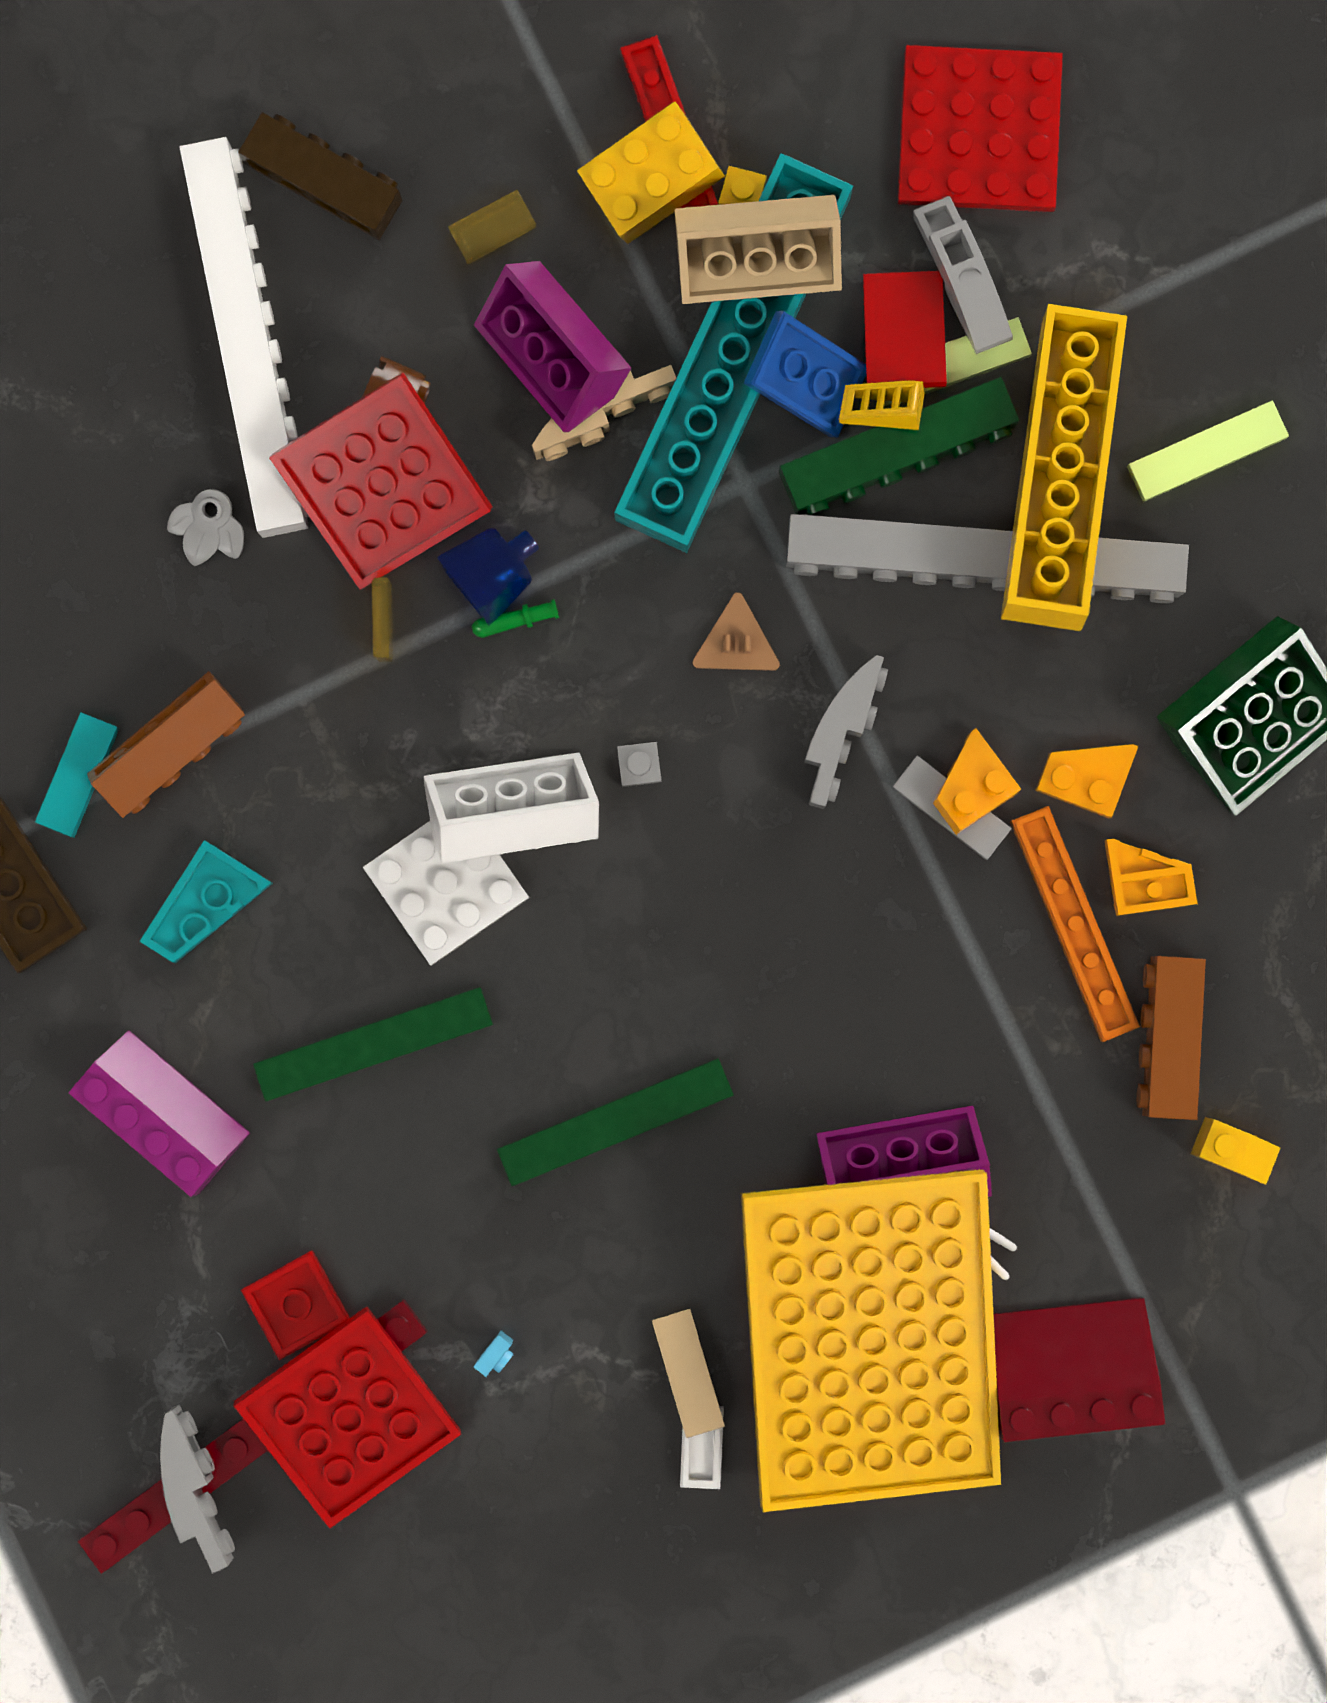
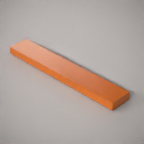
(1075, 924)

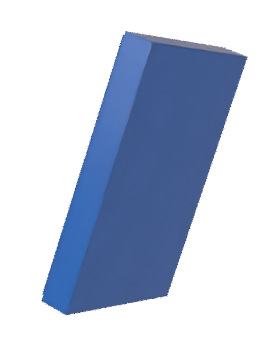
(804, 373)

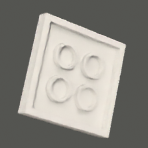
(443, 901)

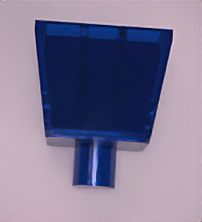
(490, 570)

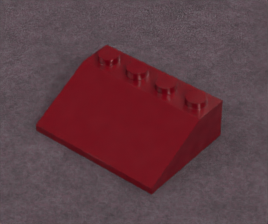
(1076, 1370)

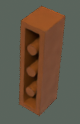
(166, 745)
(1172, 1037)

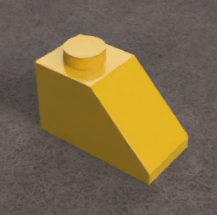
(1235, 1150)

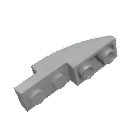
(964, 274)
(849, 715)
(183, 1473)

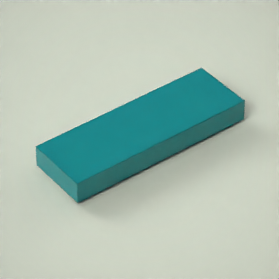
(70, 786)

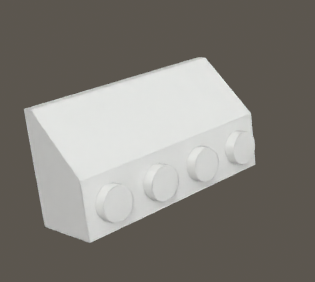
(511, 807)

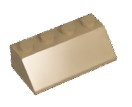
(759, 249)

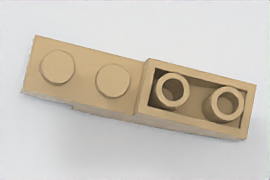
(655, 386)

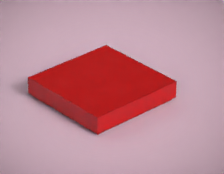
(295, 1304)

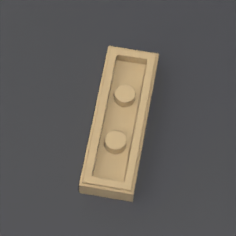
(688, 1373)

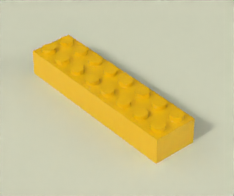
(1064, 468)

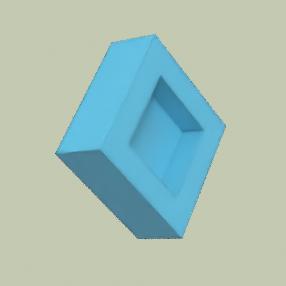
(495, 1355)

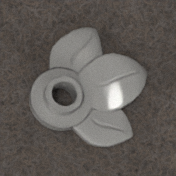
(207, 533)

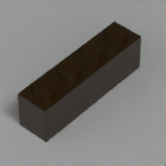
(321, 175)

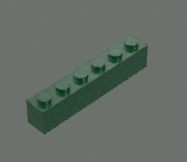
(886, 453)

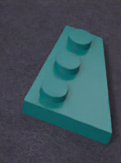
(202, 901)

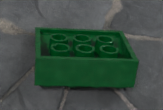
(1253, 714)

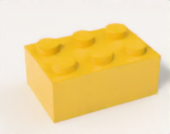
(650, 173)

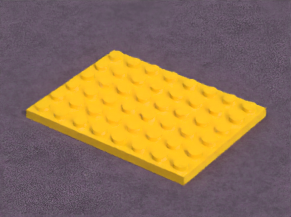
(872, 1339)

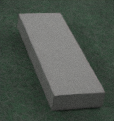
(921, 785)

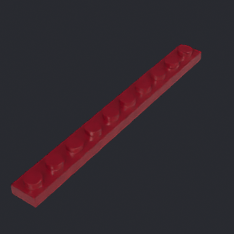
(230, 1454)

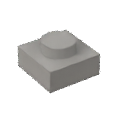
(639, 764)

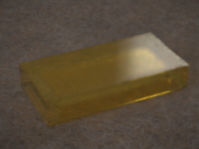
(492, 226)
(382, 619)

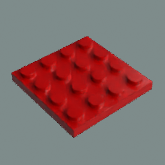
(980, 128)
(381, 481)
(347, 1417)

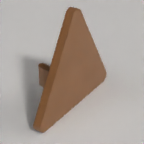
(736, 642)

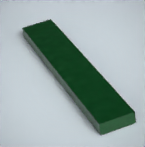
(373, 1044)
(615, 1122)

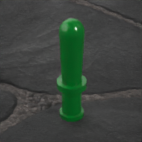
(515, 619)

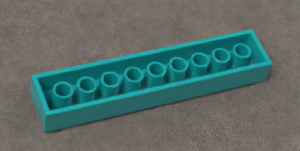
(709, 395)

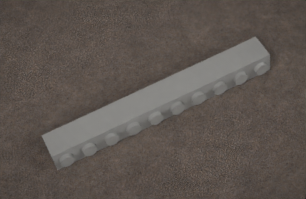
(969, 556)

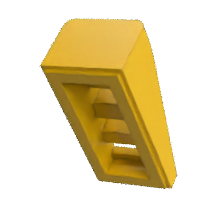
(893, 417)

